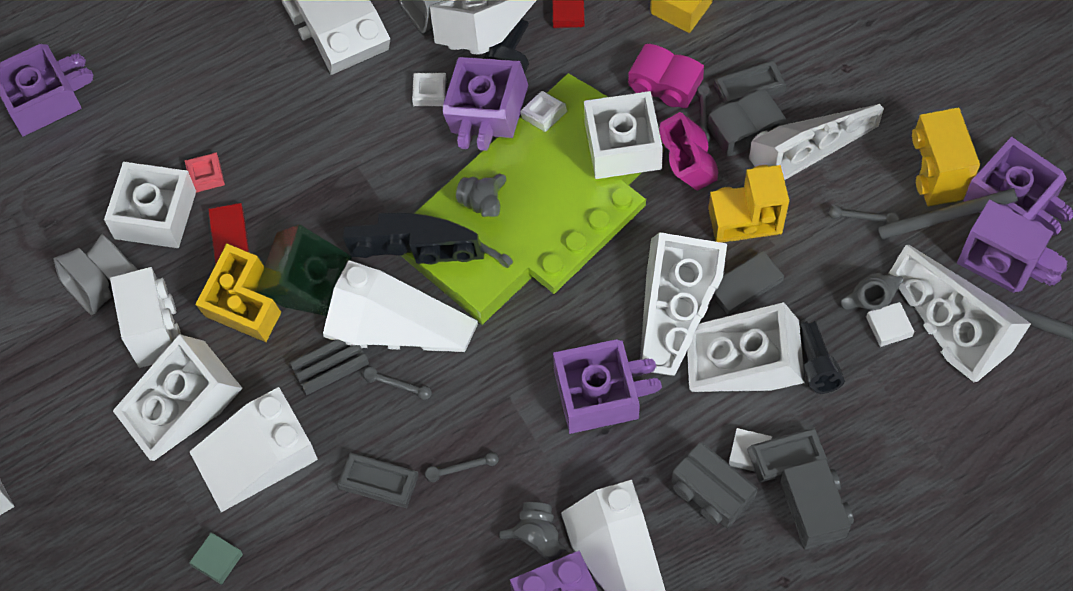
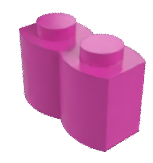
(666, 75)
(688, 151)

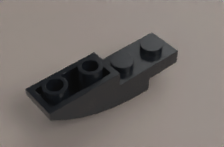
(425, 236)

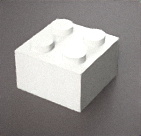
(623, 135)
(150, 205)
(144, 314)

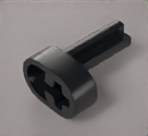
(506, 49)
(821, 369)

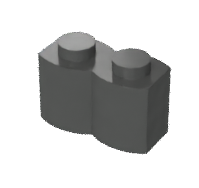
(740, 122)

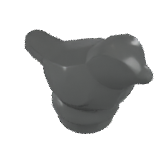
(481, 194)
(873, 292)
(536, 530)

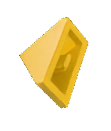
(680, 13)

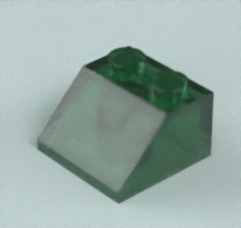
(302, 270)

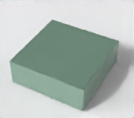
(216, 558)

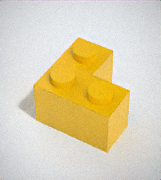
(947, 156)
(752, 210)
(232, 298)

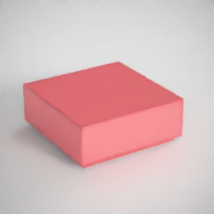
(205, 172)

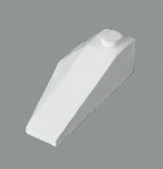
(808, 141)
(677, 295)
(382, 310)
(964, 319)
(614, 539)

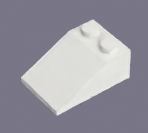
(475, 23)
(344, 31)
(747, 352)
(176, 396)
(253, 450)

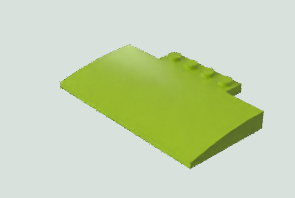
(549, 209)

